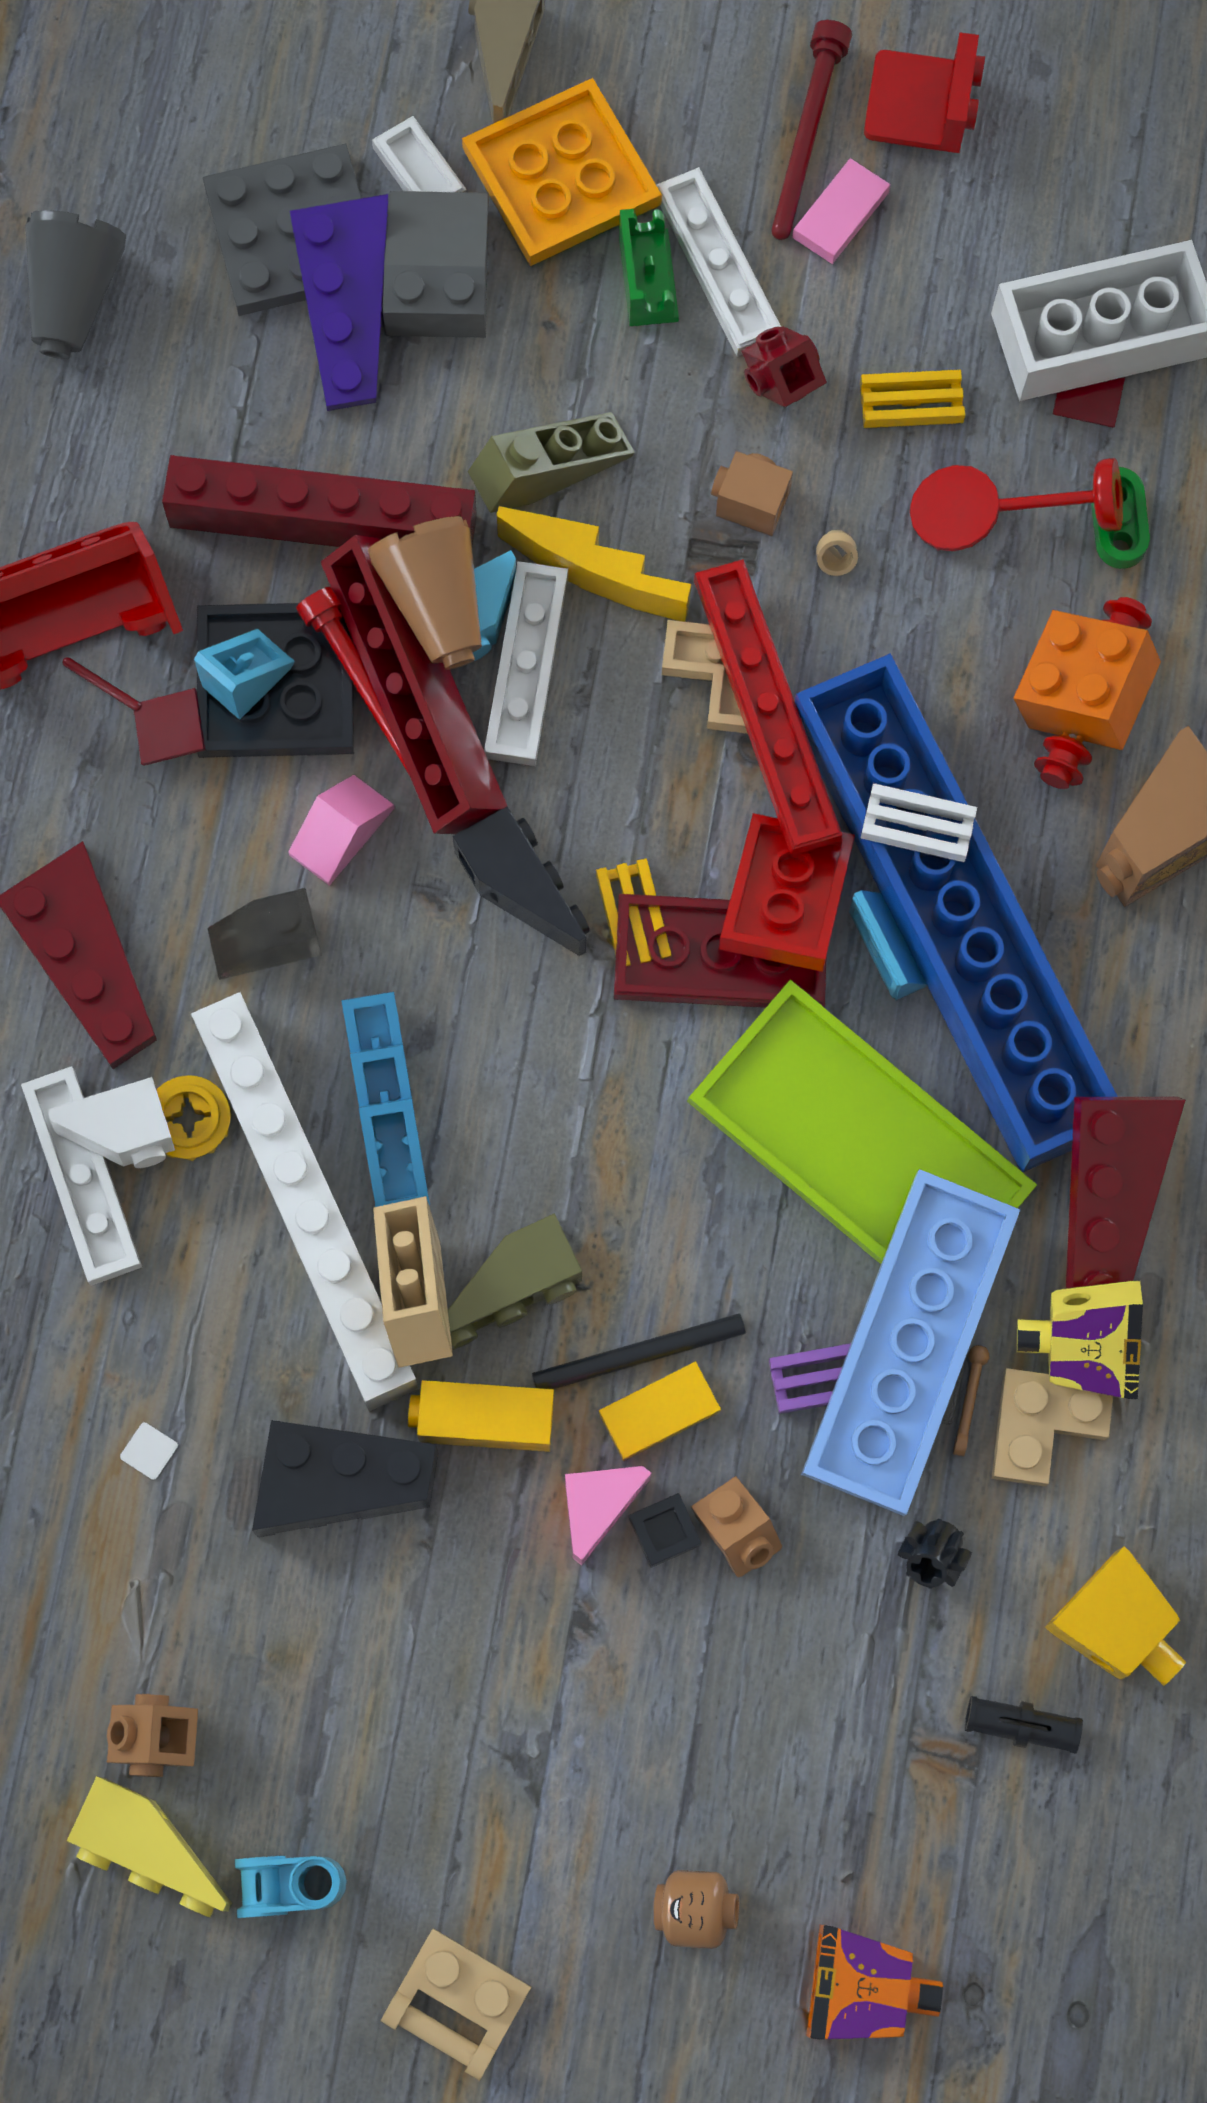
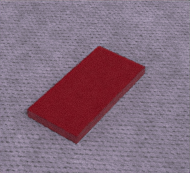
(697, 967)

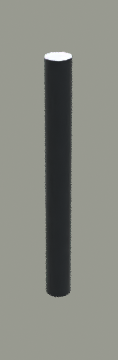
(639, 1353)

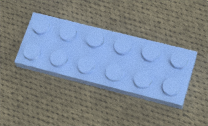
(911, 1343)

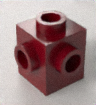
(783, 366)

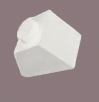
(118, 1124)

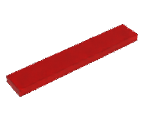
(767, 708)

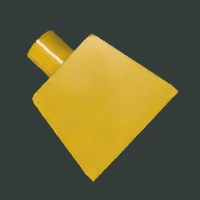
(1120, 1621)

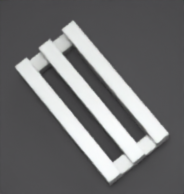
(923, 804)

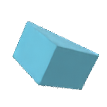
(242, 670)

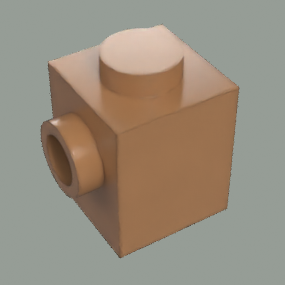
(752, 492)

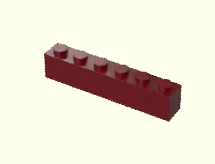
(302, 503)
(415, 697)

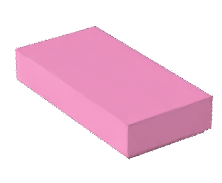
(841, 211)

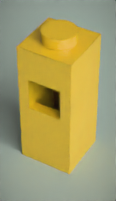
(482, 1415)

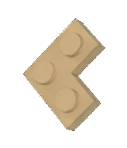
(693, 654)
(1029, 1417)

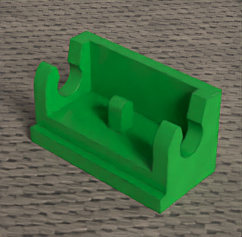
(647, 270)

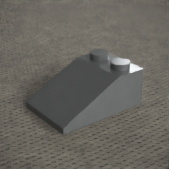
(436, 264)

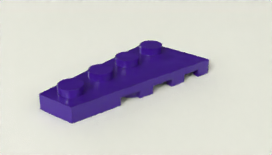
(342, 281)

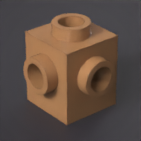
(151, 1735)

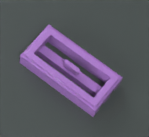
(800, 1359)

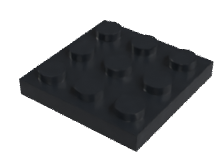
(303, 712)

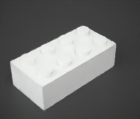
(1103, 320)

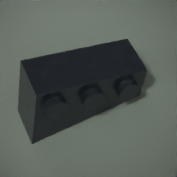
(339, 1476)

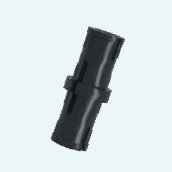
(1061, 1731)

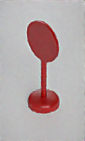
(962, 504)

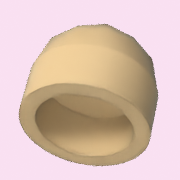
(830, 559)

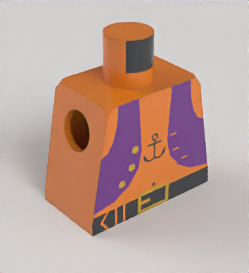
(865, 1988)

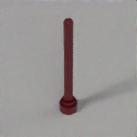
(829, 44)

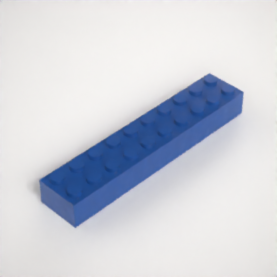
(956, 915)

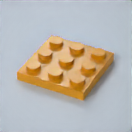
(561, 171)

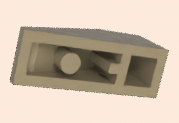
(504, 42)

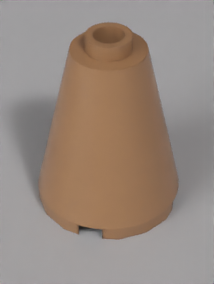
(434, 587)

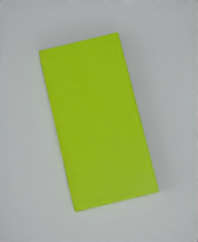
(843, 1121)

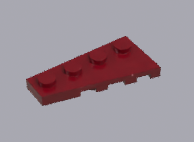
(77, 945)
(1115, 1182)

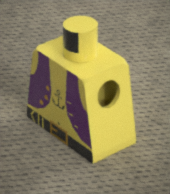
(1090, 1338)

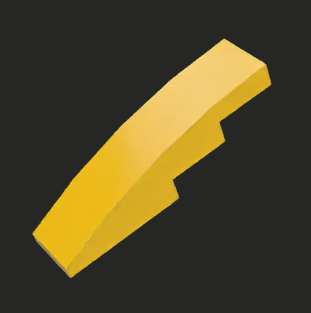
(592, 567)

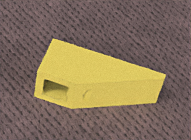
(140, 1837)

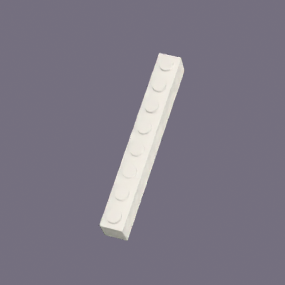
(303, 1199)

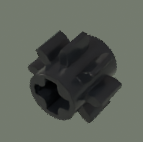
(934, 1553)

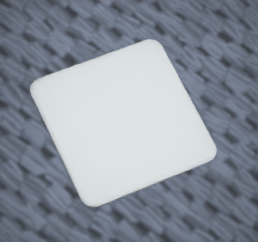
(149, 1450)

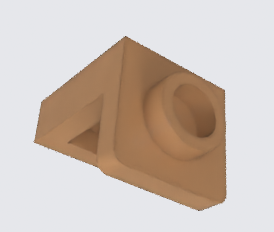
(738, 1526)

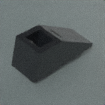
(510, 875)

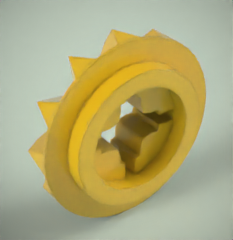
(205, 1099)

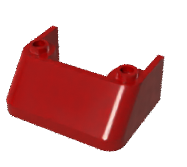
(80, 593)

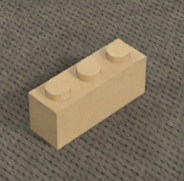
(412, 1282)

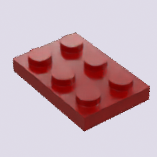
(784, 902)

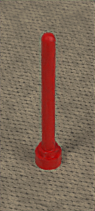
(323, 613)

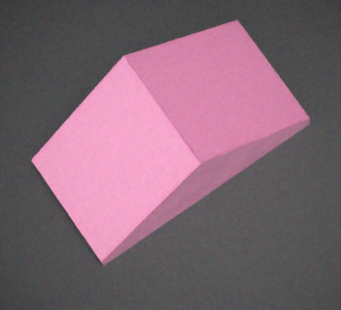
(339, 827)
(598, 1502)

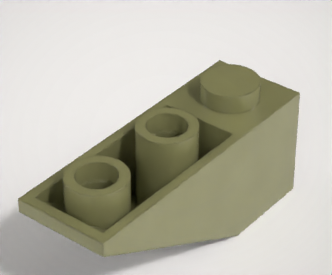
(544, 459)
(519, 1272)

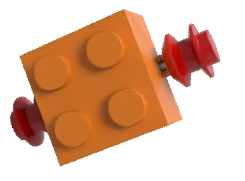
(1087, 685)

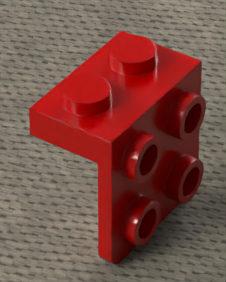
(924, 97)

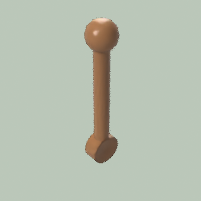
(978, 1357)

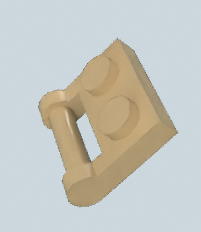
(468, 1987)

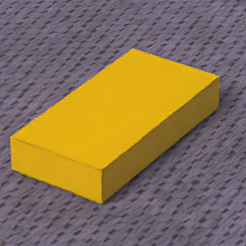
(659, 1411)

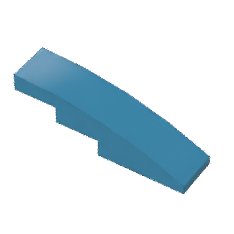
(384, 1098)

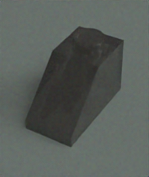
(264, 935)

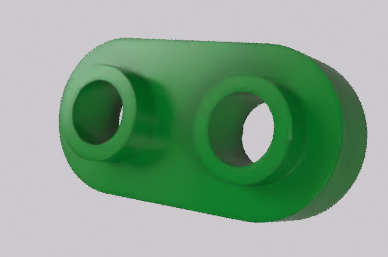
(1134, 526)

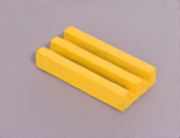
(874, 388)
(623, 873)

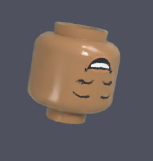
(695, 1909)

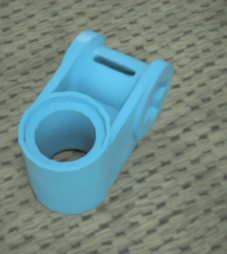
(283, 1885)

